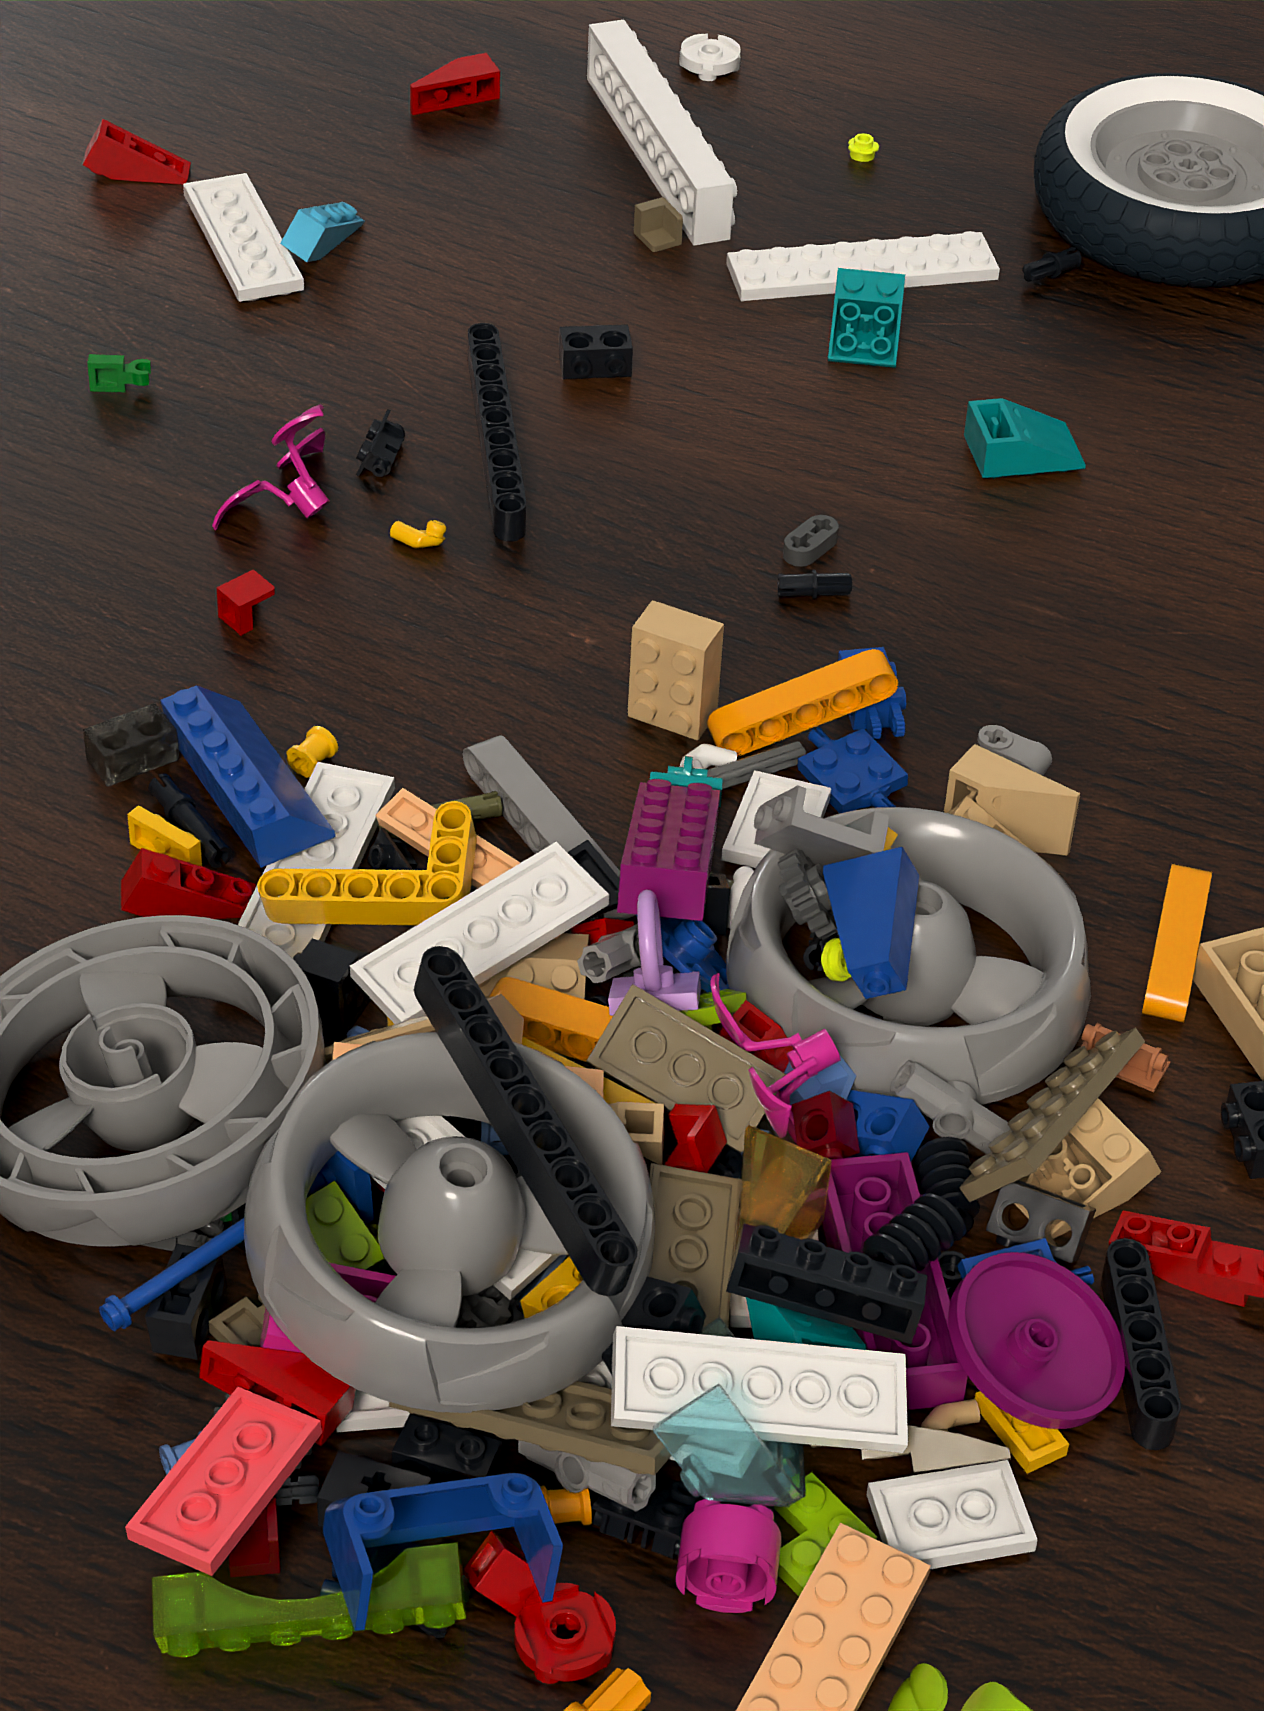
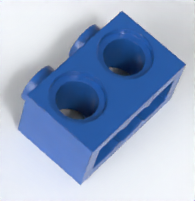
(887, 1124)

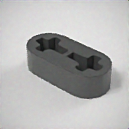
(804, 546)

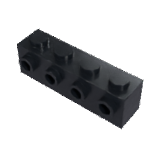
(827, 1283)

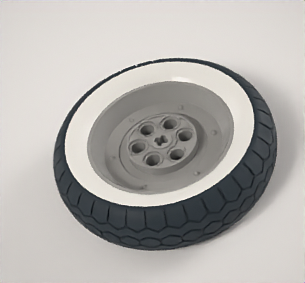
(1159, 178)

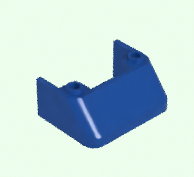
(438, 1512)

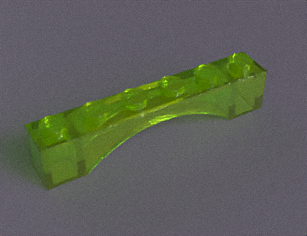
(202, 1613)

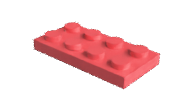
(224, 1481)

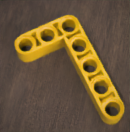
(381, 888)

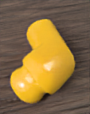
(419, 538)

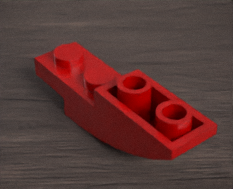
(1191, 1260)

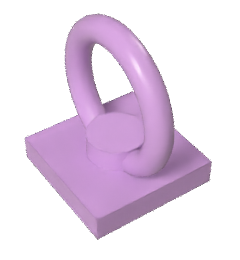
(674, 989)

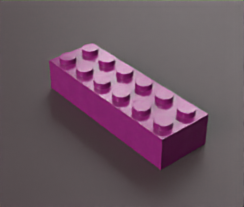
(670, 848)
(859, 1201)

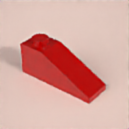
(456, 84)
(131, 158)
(281, 1377)

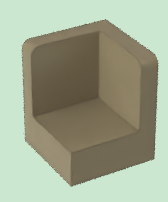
(658, 224)

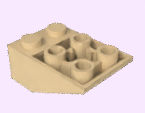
(1021, 800)
(1095, 1165)

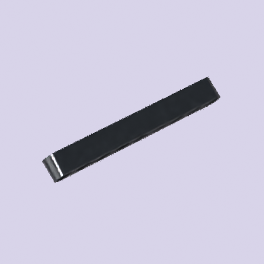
(496, 433)
(525, 1122)

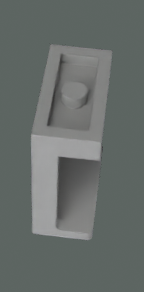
(786, 827)

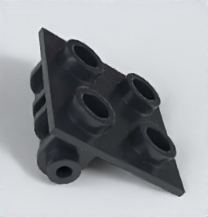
(663, 1515)

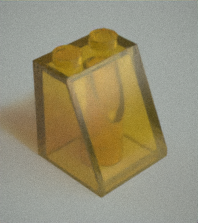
(781, 1185)

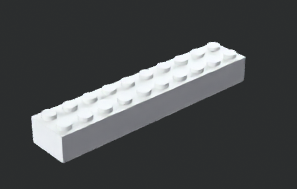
(660, 132)

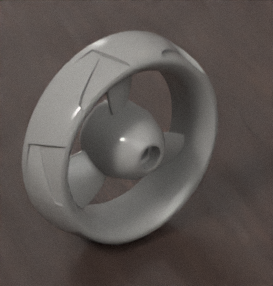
(1017, 1013)
(145, 1080)
(443, 1227)

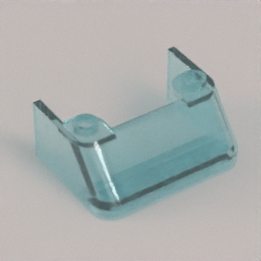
(725, 1455)

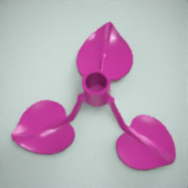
(304, 489)
(806, 1059)

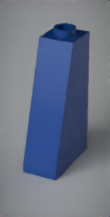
(875, 917)

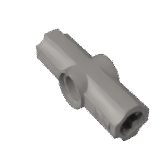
(611, 955)
(949, 1105)
(578, 1474)

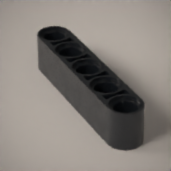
(1149, 1376)

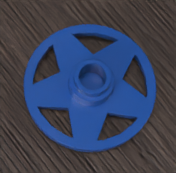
(691, 949)

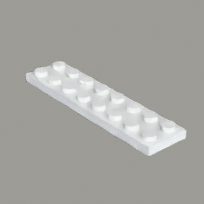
(814, 268)
(349, 804)

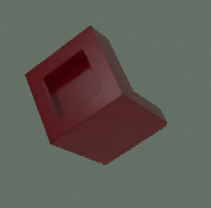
(259, 1547)

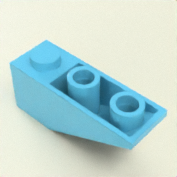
(320, 229)

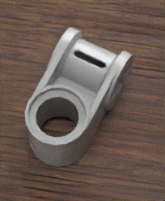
(1015, 748)

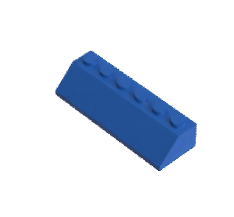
(245, 775)

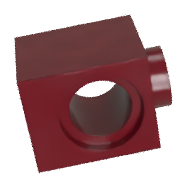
(824, 1113)

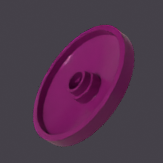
(1036, 1340)

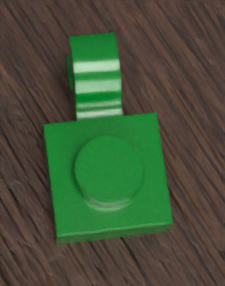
(111, 373)

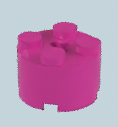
(729, 1556)

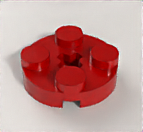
(571, 1658)

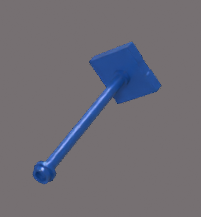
(351, 1180)

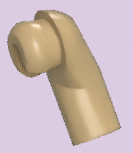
(952, 1415)

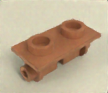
(1143, 1069)

